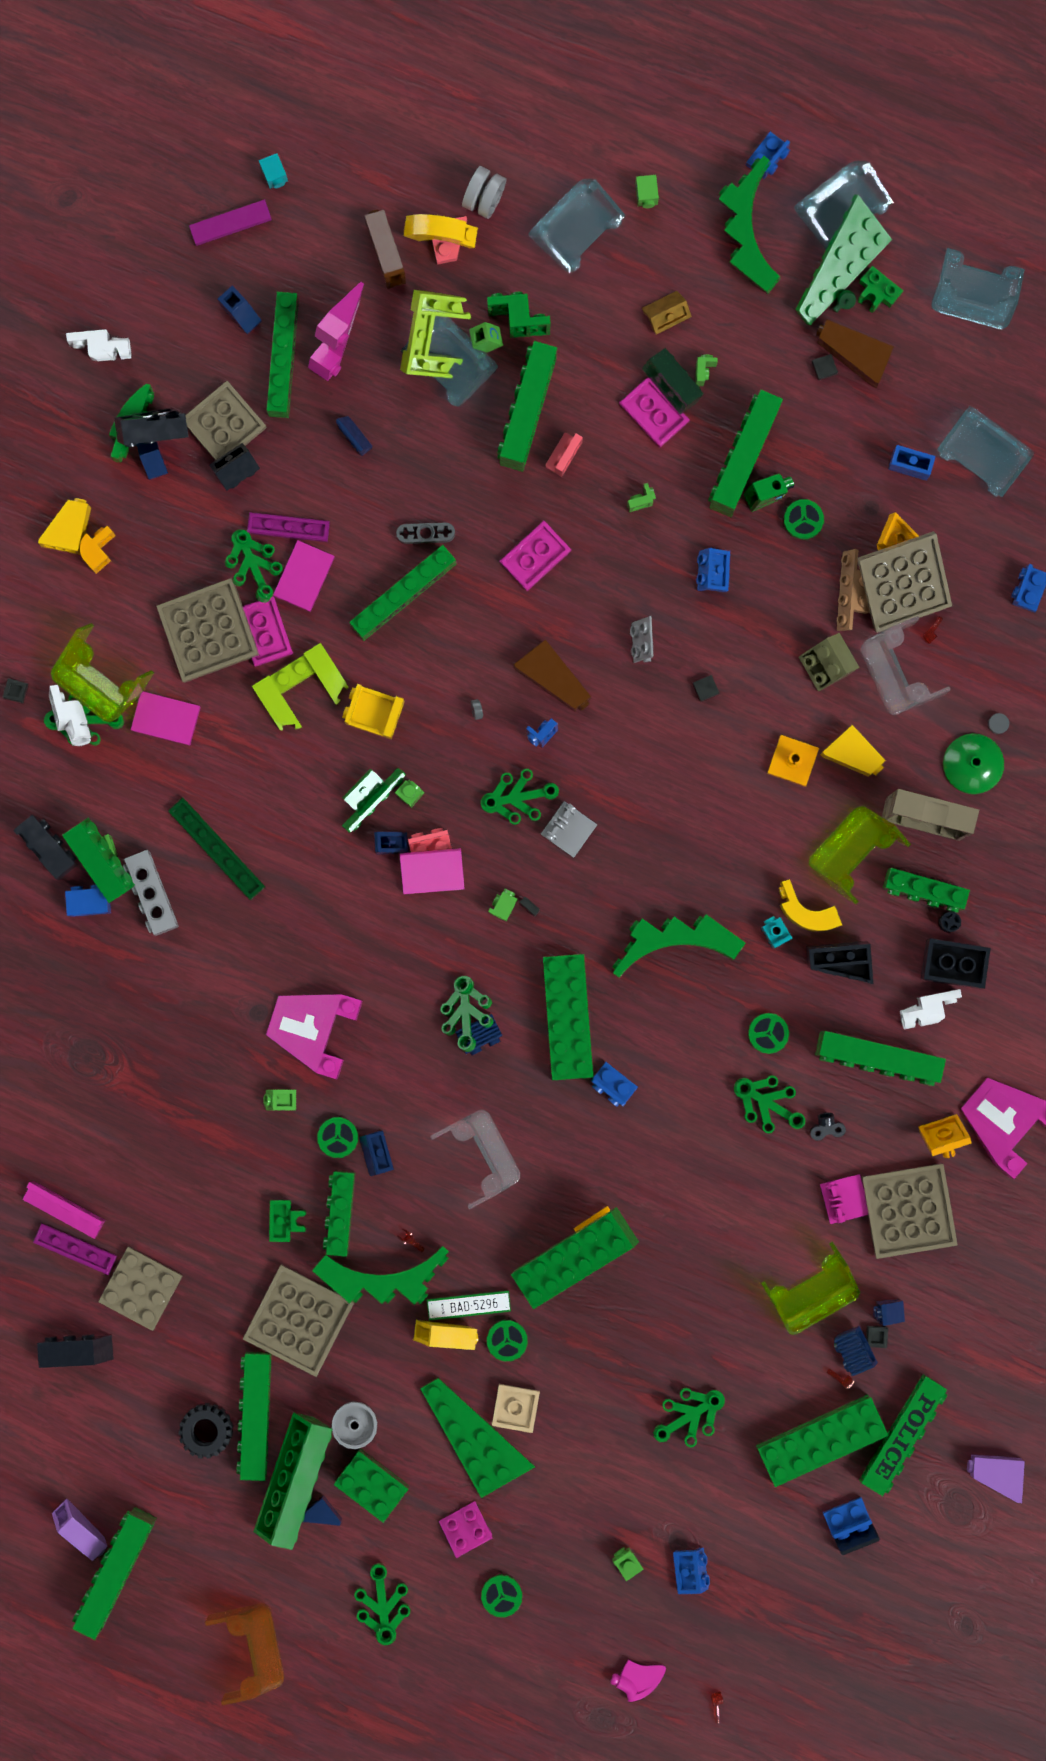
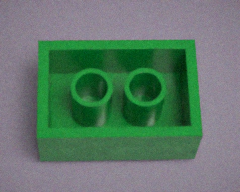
(371, 1485)

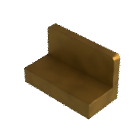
(667, 312)

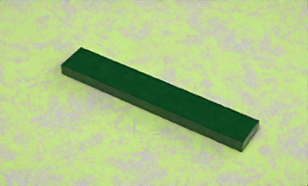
(216, 848)

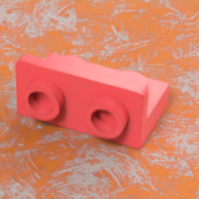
(564, 453)
(436, 841)

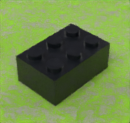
(955, 963)

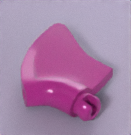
(638, 1679)

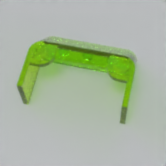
(90, 686)
(850, 845)
(816, 1296)

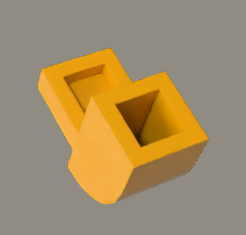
(91, 548)

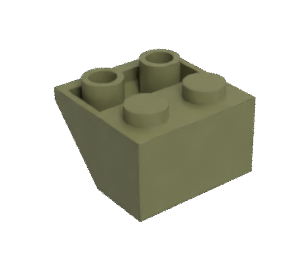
(828, 662)

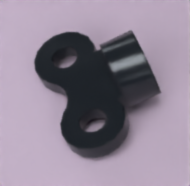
(827, 1127)

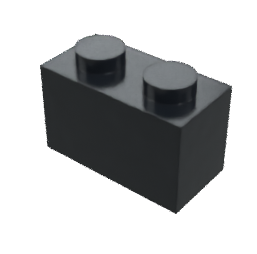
(234, 467)

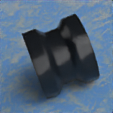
(953, 922)

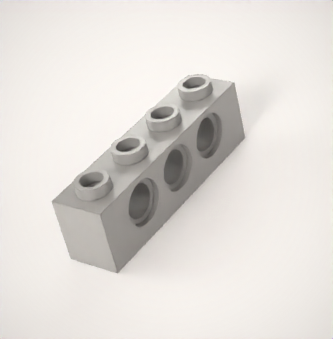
(167, 920)

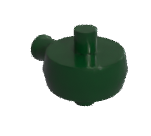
(845, 300)

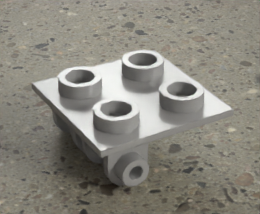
(642, 640)
(569, 829)

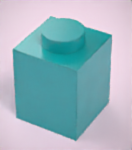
(273, 171)

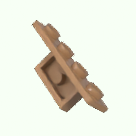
(852, 592)

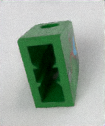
(767, 491)

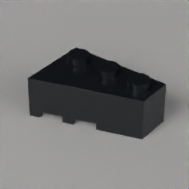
(151, 427)
(46, 846)
(842, 959)
(74, 1351)

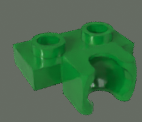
(878, 289)
(284, 1221)

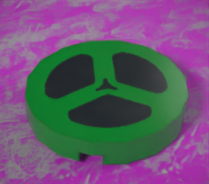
(803, 519)
(768, 1033)
(337, 1137)
(507, 1340)
(501, 1595)

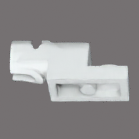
(99, 345)
(69, 717)
(929, 1009)

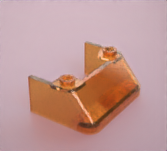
(259, 1628)

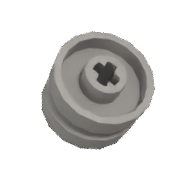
(484, 192)
(356, 1437)

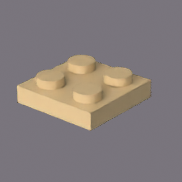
(515, 1408)

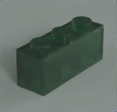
(672, 381)

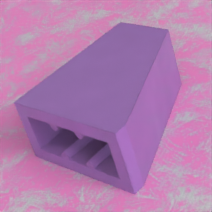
(999, 1473)
(78, 1530)

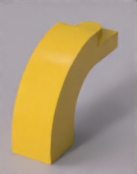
(443, 228)
(804, 918)

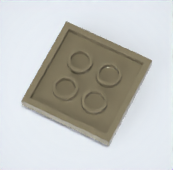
(224, 421)
(140, 1288)

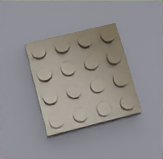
(904, 581)
(208, 630)
(909, 1211)
(298, 1320)

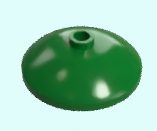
(962, 772)

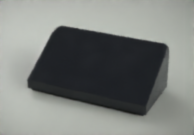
(857, 1540)

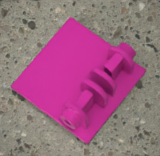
(844, 1199)
(465, 1529)

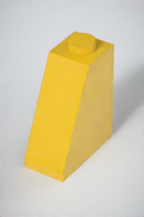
(67, 527)
(854, 753)
(445, 1335)

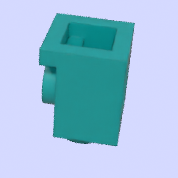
(782, 937)

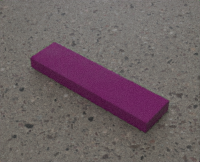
(230, 222)
(288, 527)
(75, 1249)

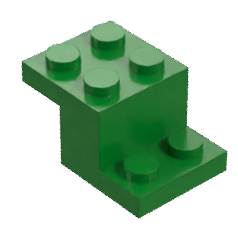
(517, 309)

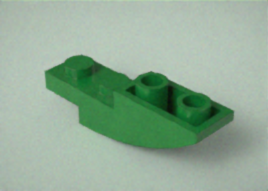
(136, 404)

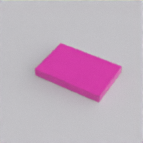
(653, 412)
(535, 555)
(304, 576)
(267, 631)
(165, 718)
(432, 871)

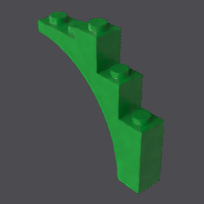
(740, 228)
(706, 934)
(381, 1287)

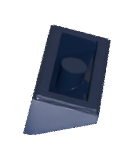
(354, 435)
(376, 1153)

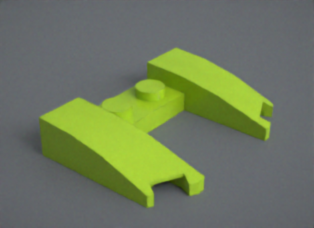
(426, 306)
(313, 661)

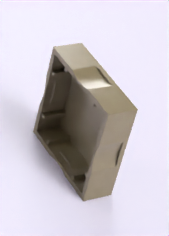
(930, 815)

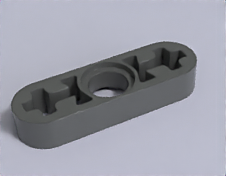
(440, 528)

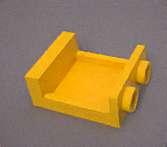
(373, 711)

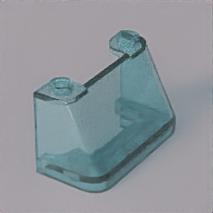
(826, 205)
(576, 223)
(976, 292)
(476, 365)
(986, 450)

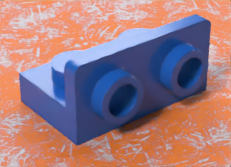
(773, 149)
(713, 570)
(1030, 588)
(545, 733)
(613, 1084)
(847, 1518)
(691, 1571)

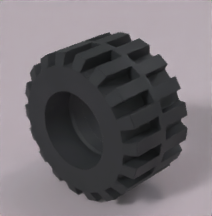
(201, 1448)

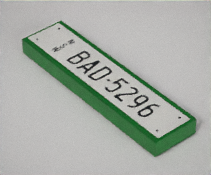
(468, 1305)

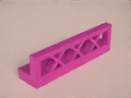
(63, 1209)

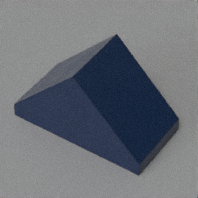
(152, 459)
(391, 842)
(322, 1513)

